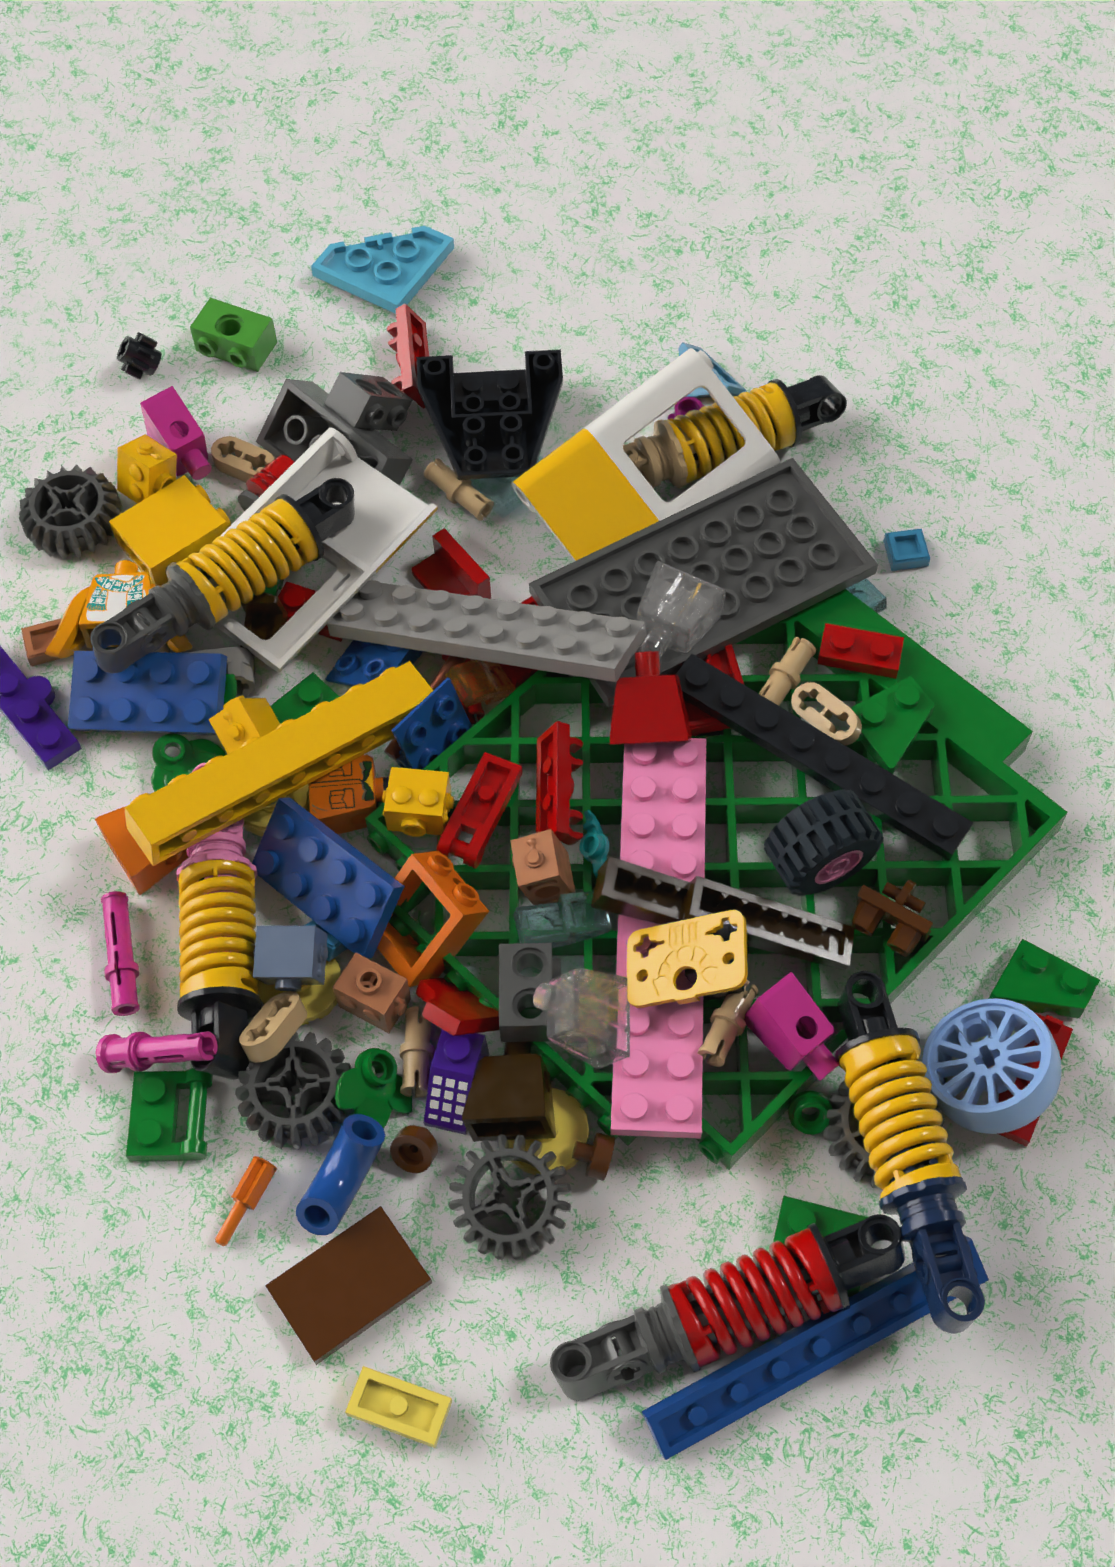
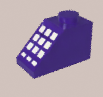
(451, 1079)

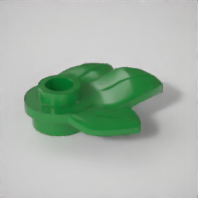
(191, 755)
(372, 1093)

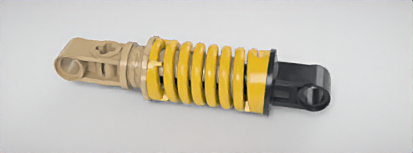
(705, 438)

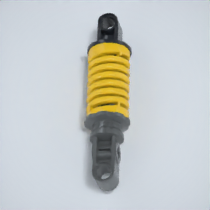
(226, 573)

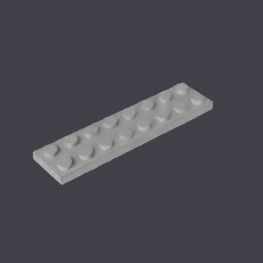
(490, 630)

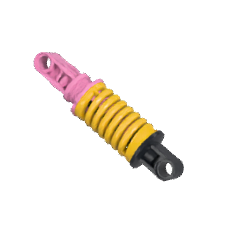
(218, 945)

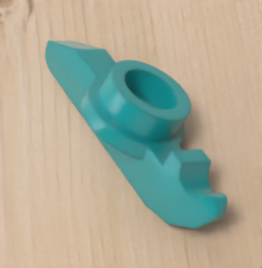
(594, 844)

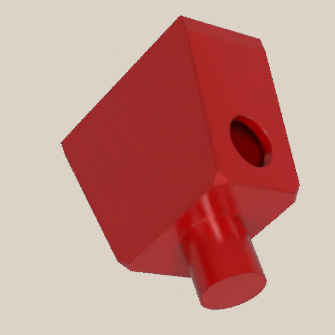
(649, 705)

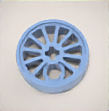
(955, 1038)

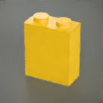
(168, 527)

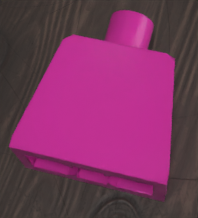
(174, 427)
(793, 1027)

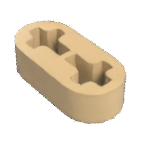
(246, 457)
(831, 706)
(273, 1026)

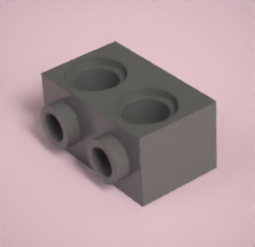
(368, 402)
(517, 991)

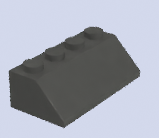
(302, 418)

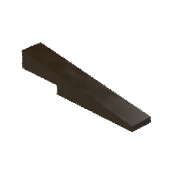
(770, 925)

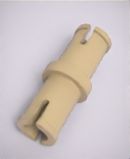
(458, 490)
(786, 673)
(726, 1025)
(416, 1053)

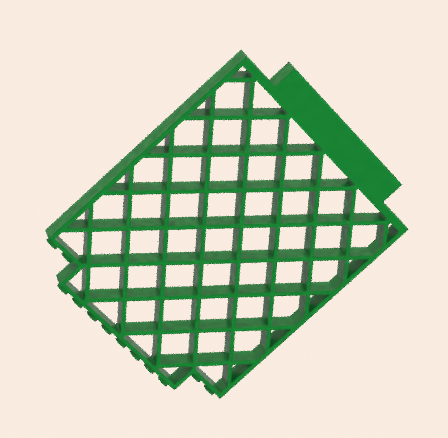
(963, 730)

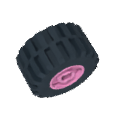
(823, 842)

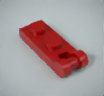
(480, 809)

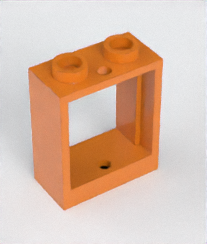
(457, 898)

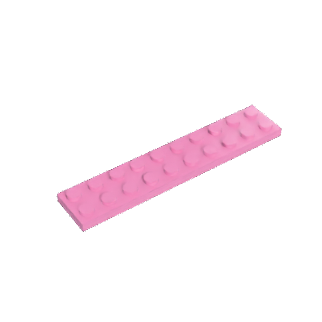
(662, 830)

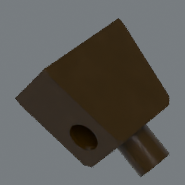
(510, 1097)

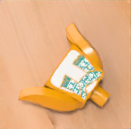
(100, 602)

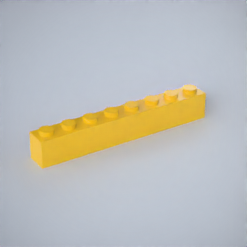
(273, 764)

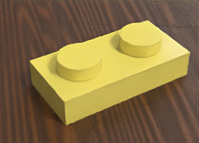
(399, 1406)

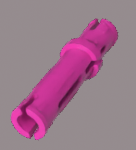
(121, 967)

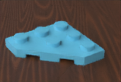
(385, 267)

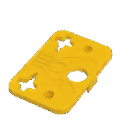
(684, 948)

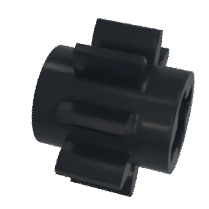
(139, 355)

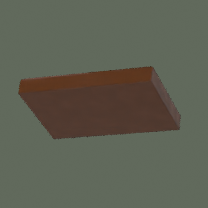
(348, 1285)

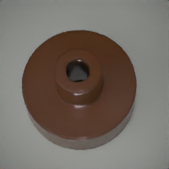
(414, 1149)
(596, 1155)

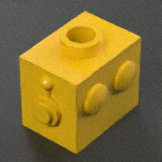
(144, 468)
(243, 720)
(417, 801)

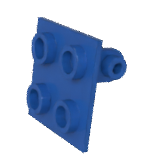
(367, 660)
(431, 727)

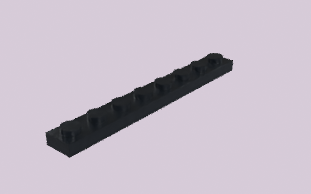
(822, 757)

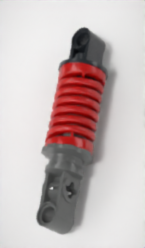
(701, 1319)

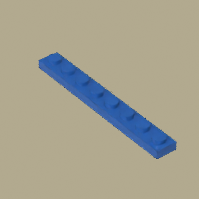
(790, 1360)

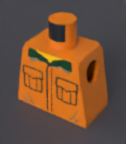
(347, 795)

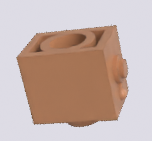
(542, 867)
(372, 992)

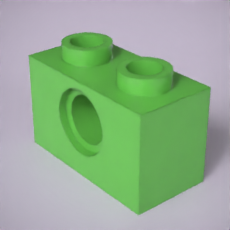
(233, 334)

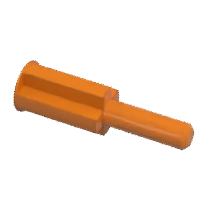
(246, 1196)

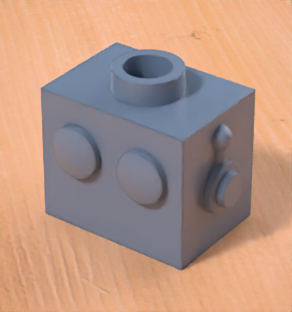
(290, 956)

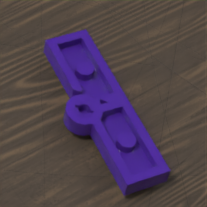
(29, 711)

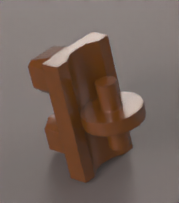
(910, 927)

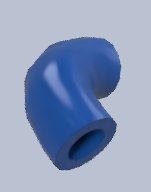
(340, 1174)

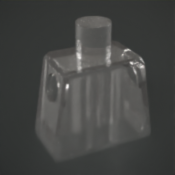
(678, 609)
(587, 1015)

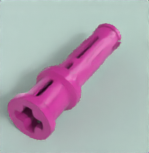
(141, 1050)

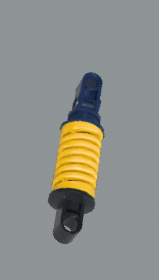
(908, 1148)

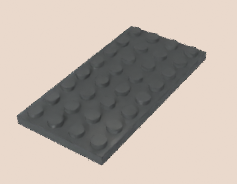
(761, 540)

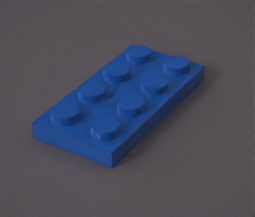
(150, 696)
(326, 877)

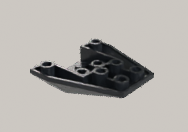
(491, 418)

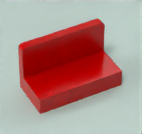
(451, 569)

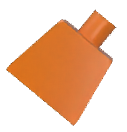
(130, 855)

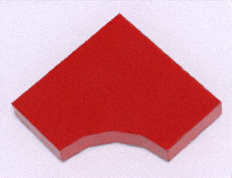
(454, 1009)

